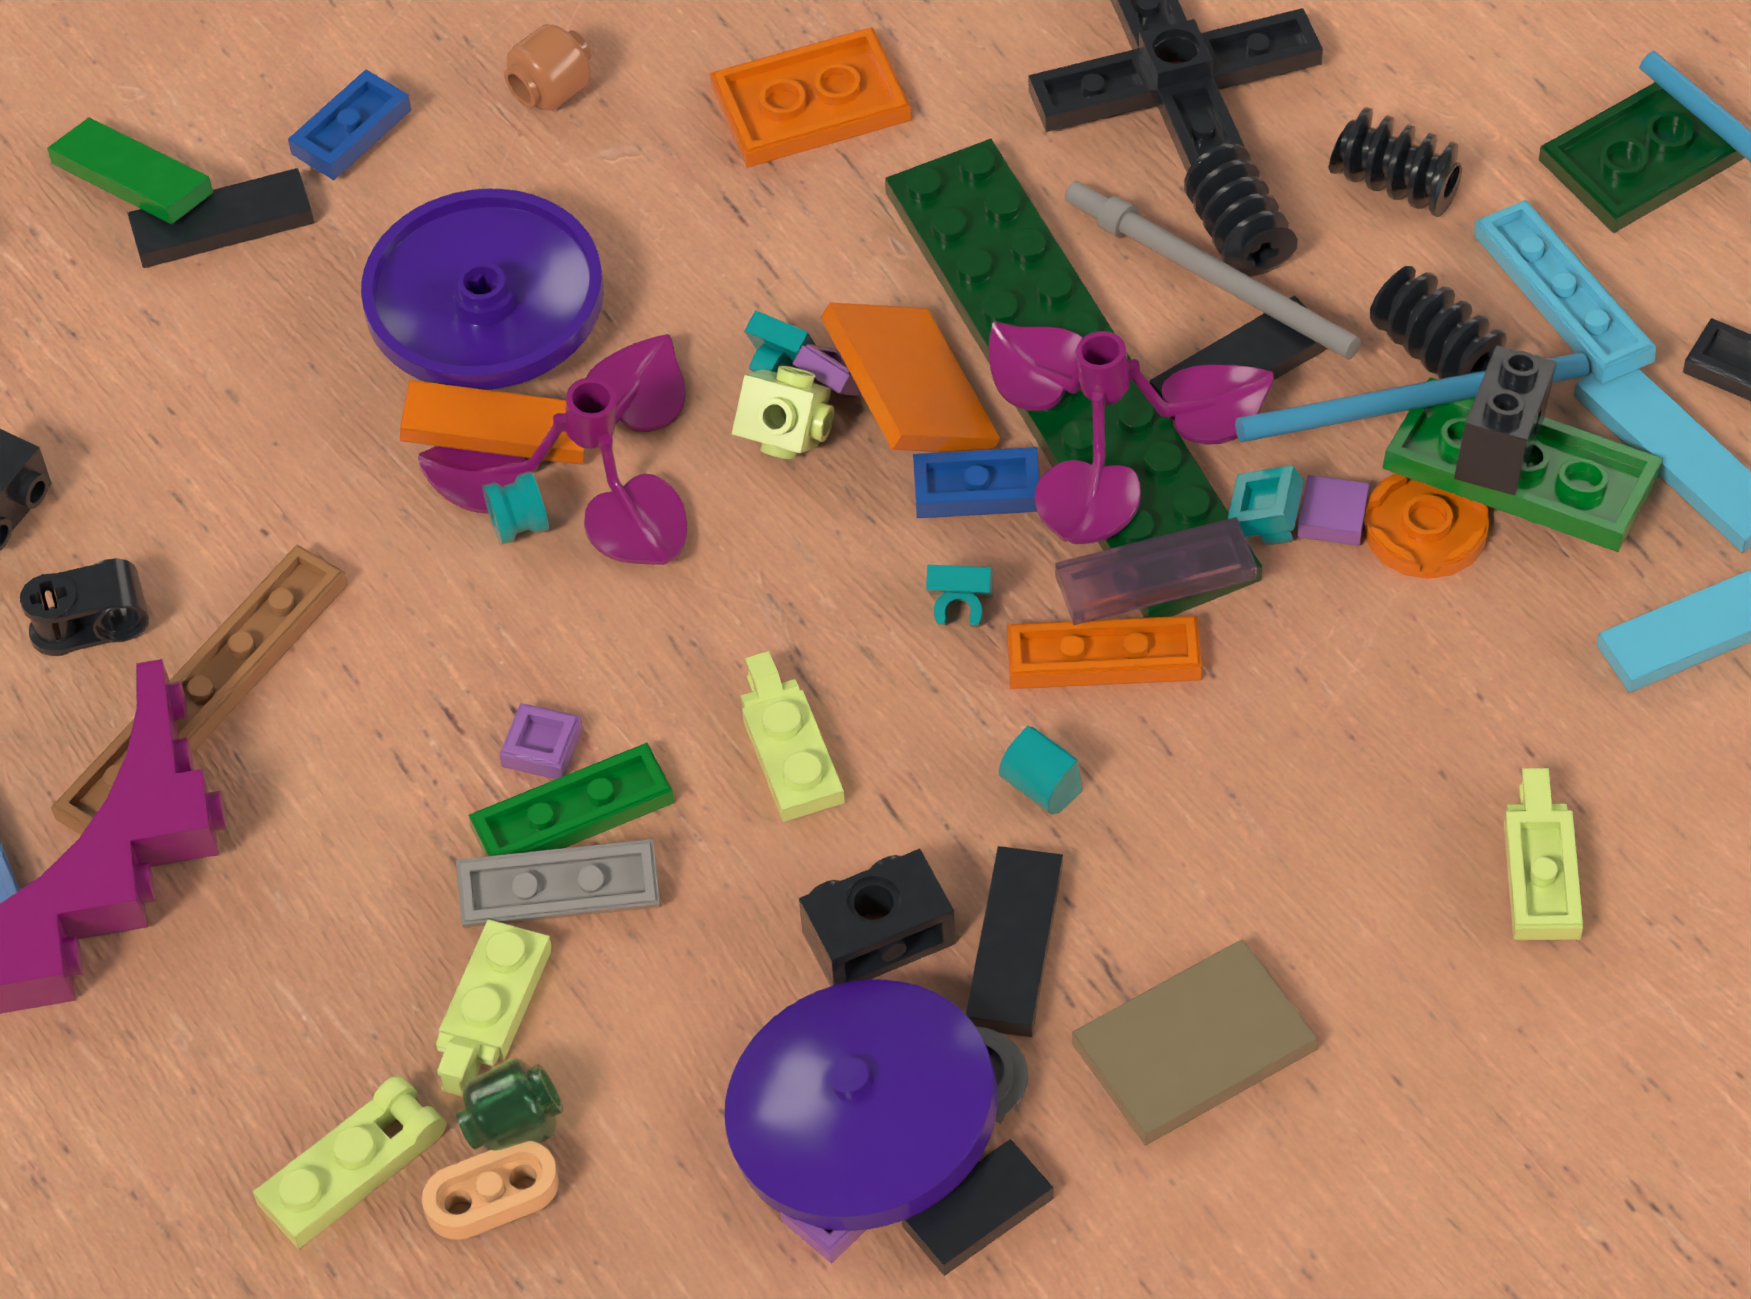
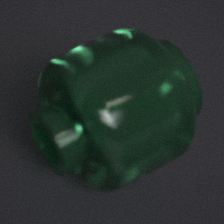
(509, 1106)

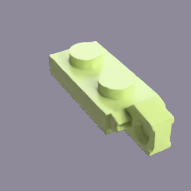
(788, 742)
(1542, 863)
(490, 1002)

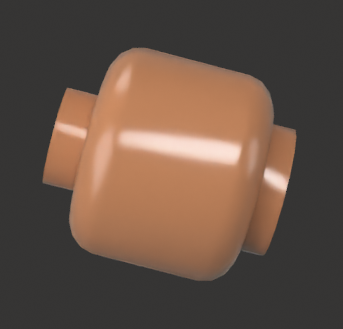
(548, 67)

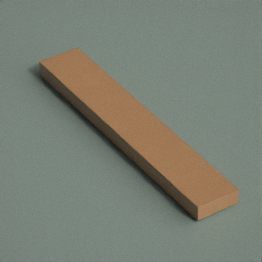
(222, 668)

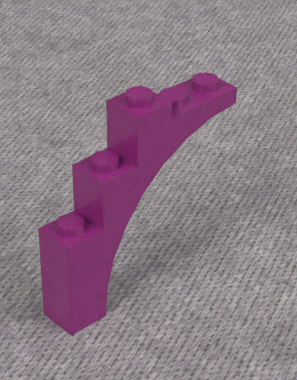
(100, 885)

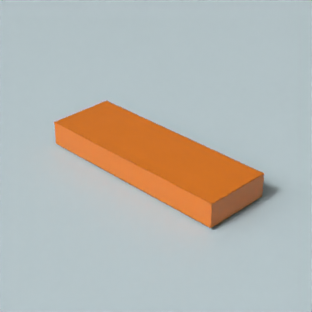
(483, 421)
(1104, 652)

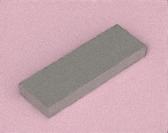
(558, 883)

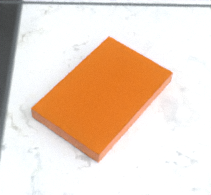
(810, 97)
(909, 378)

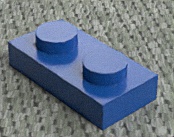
(349, 124)
(975, 482)

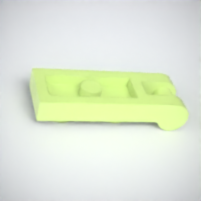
(349, 1162)

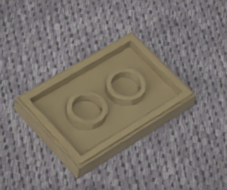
(1194, 1041)

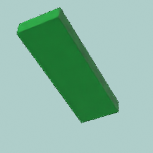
(130, 170)
(575, 805)

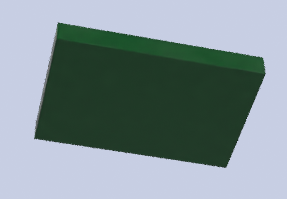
(1636, 156)

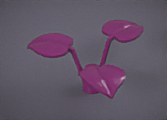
(1095, 500)
(633, 521)

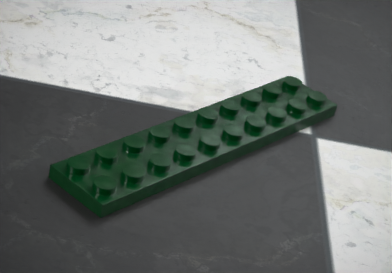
(1010, 270)

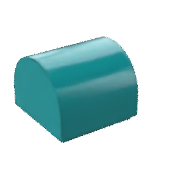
(1041, 770)

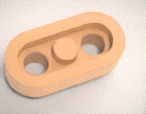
(488, 1187)

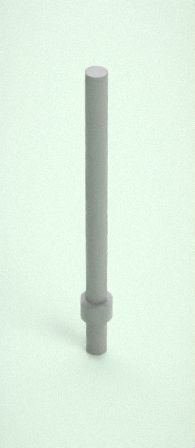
(1122, 220)

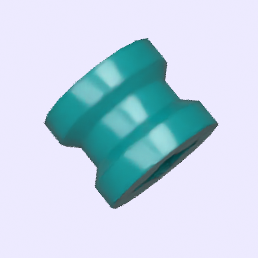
(515, 507)

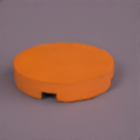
(1425, 540)

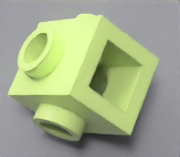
(783, 411)

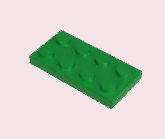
(1569, 484)

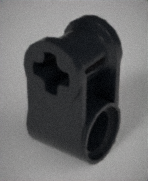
(90, 605)

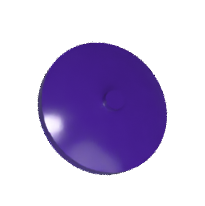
(482, 289)
(861, 1105)

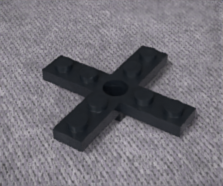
(1182, 91)

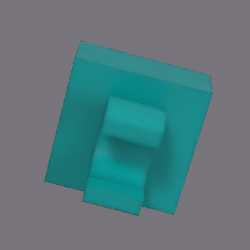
(775, 342)
(1267, 503)
(959, 584)

